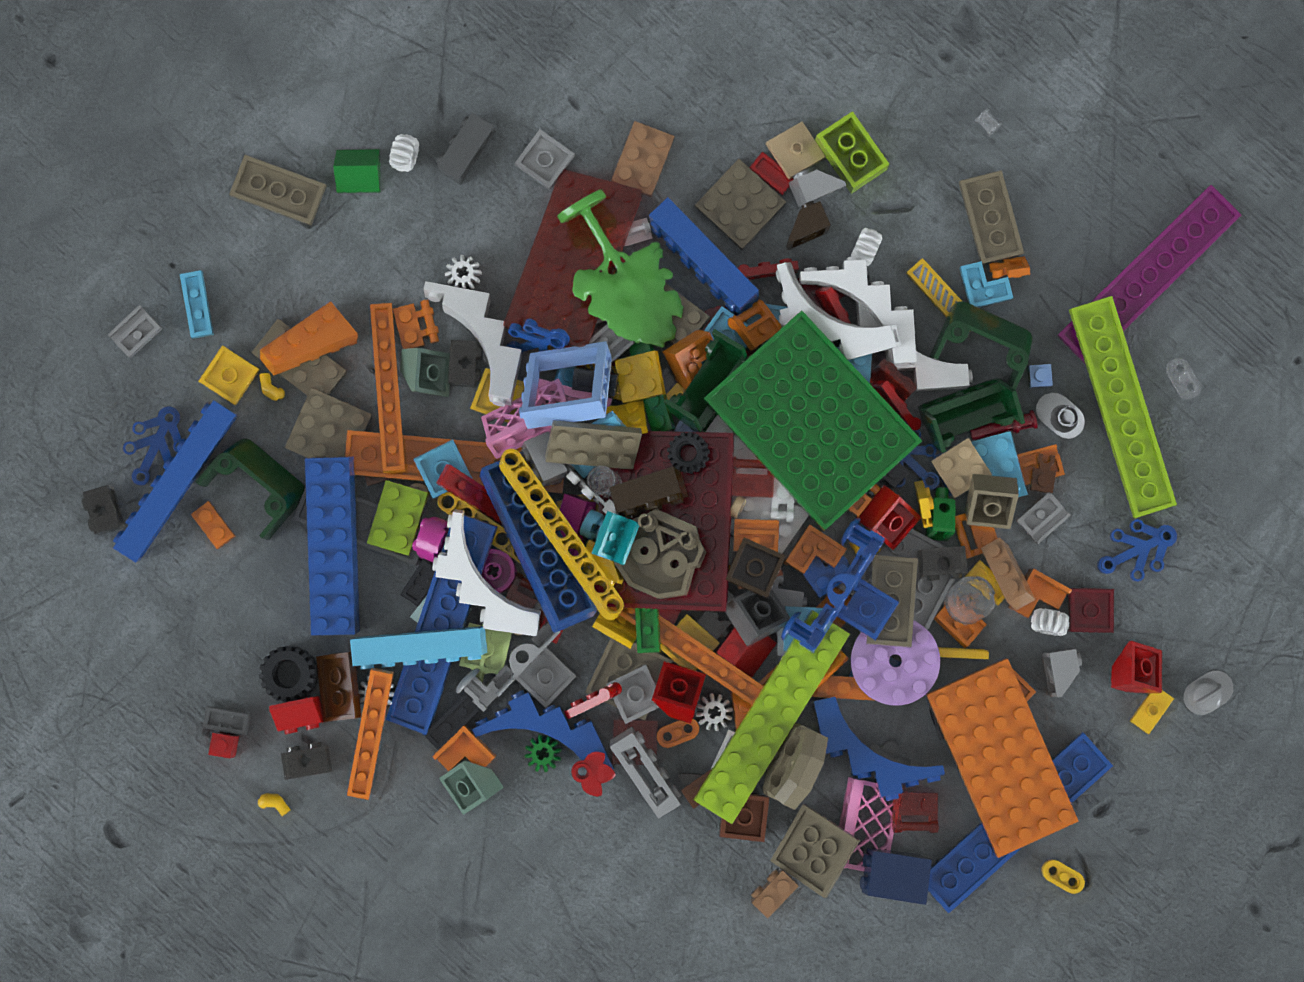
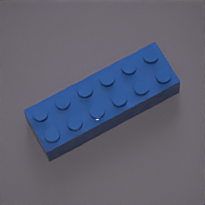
(703, 257)

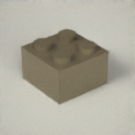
(991, 501)

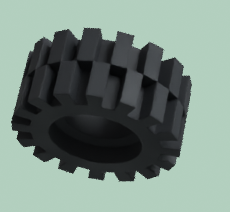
(675, 449)

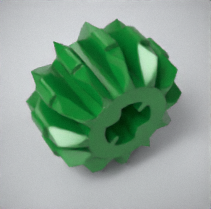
(539, 746)

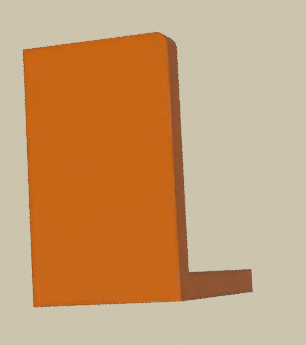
(687, 355)
(813, 544)
(1043, 589)
(464, 745)

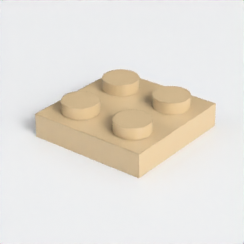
(958, 466)

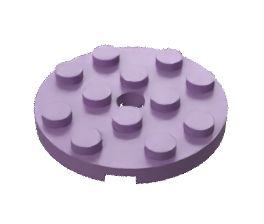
(896, 684)

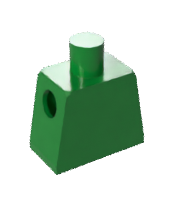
(942, 516)

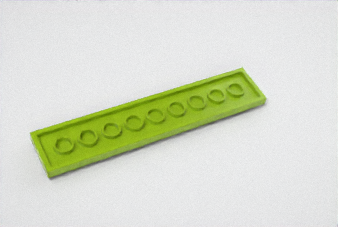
(1122, 407)
(768, 723)

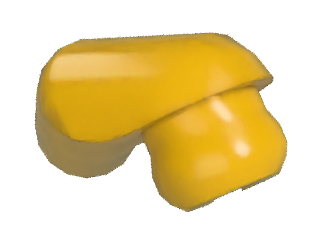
(270, 390)
(273, 800)

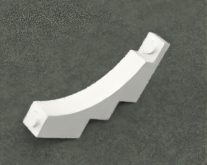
(471, 310)
(927, 372)

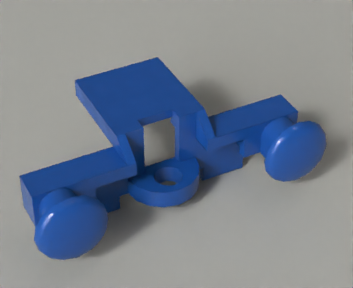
(868, 607)

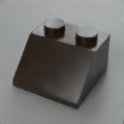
(809, 225)

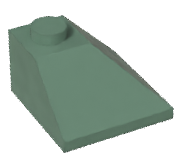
(426, 371)
(470, 785)

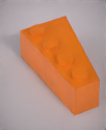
(308, 340)

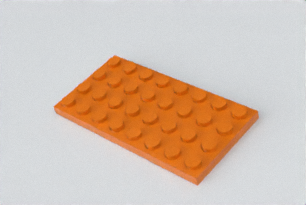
(1002, 757)

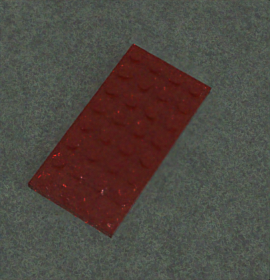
(564, 249)

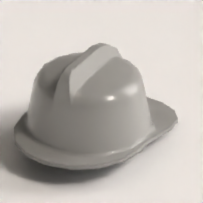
(1060, 415)
(1208, 692)

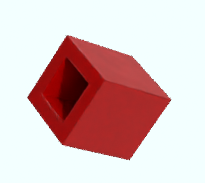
(223, 745)

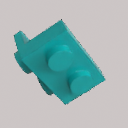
(615, 538)

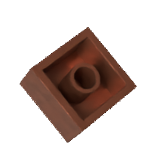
(750, 822)

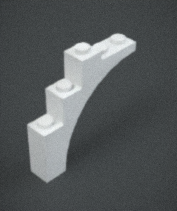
(874, 298)
(855, 339)
(457, 564)

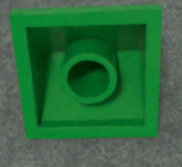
(357, 171)

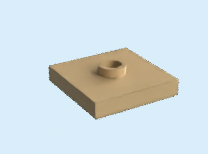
(795, 150)

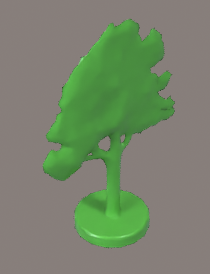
(633, 297)

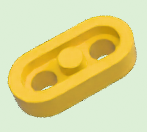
(1062, 876)

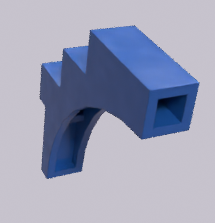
(553, 722)
(863, 760)

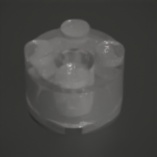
(958, 600)

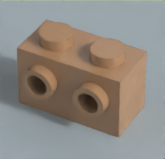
(774, 892)

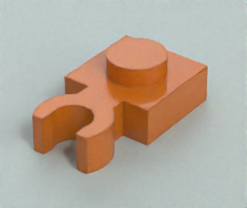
(1011, 267)

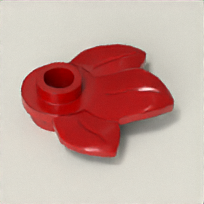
(596, 773)

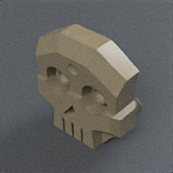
(654, 571)
(795, 766)

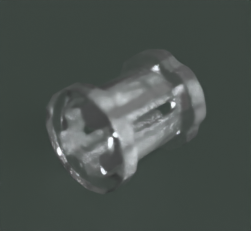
(988, 122)

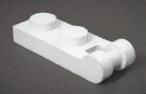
(781, 496)

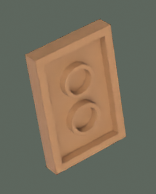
(643, 158)

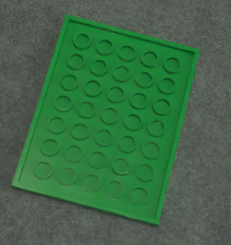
(812, 420)

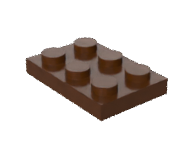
(338, 687)

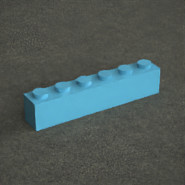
(418, 646)

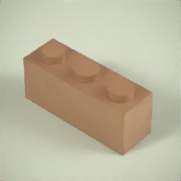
(1008, 574)

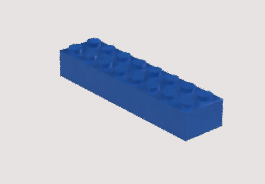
(175, 481)
(332, 545)
(550, 578)

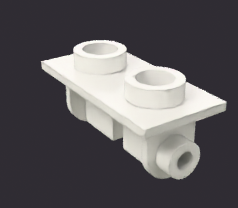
(639, 232)

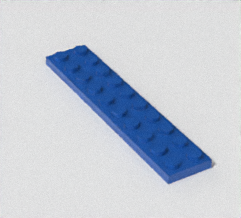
(422, 683)
(973, 857)

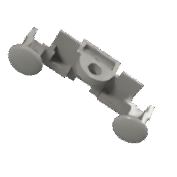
(540, 675)

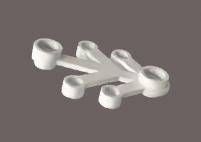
(575, 478)

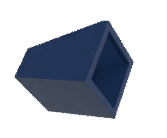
(896, 875)

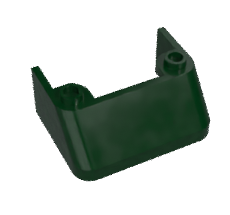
(967, 317)
(722, 359)
(970, 409)
(284, 487)

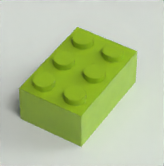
(852, 152)

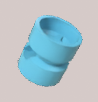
(591, 524)

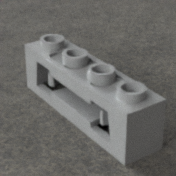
(626, 742)

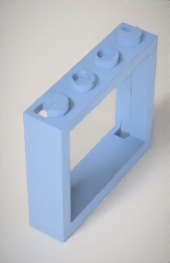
(573, 410)

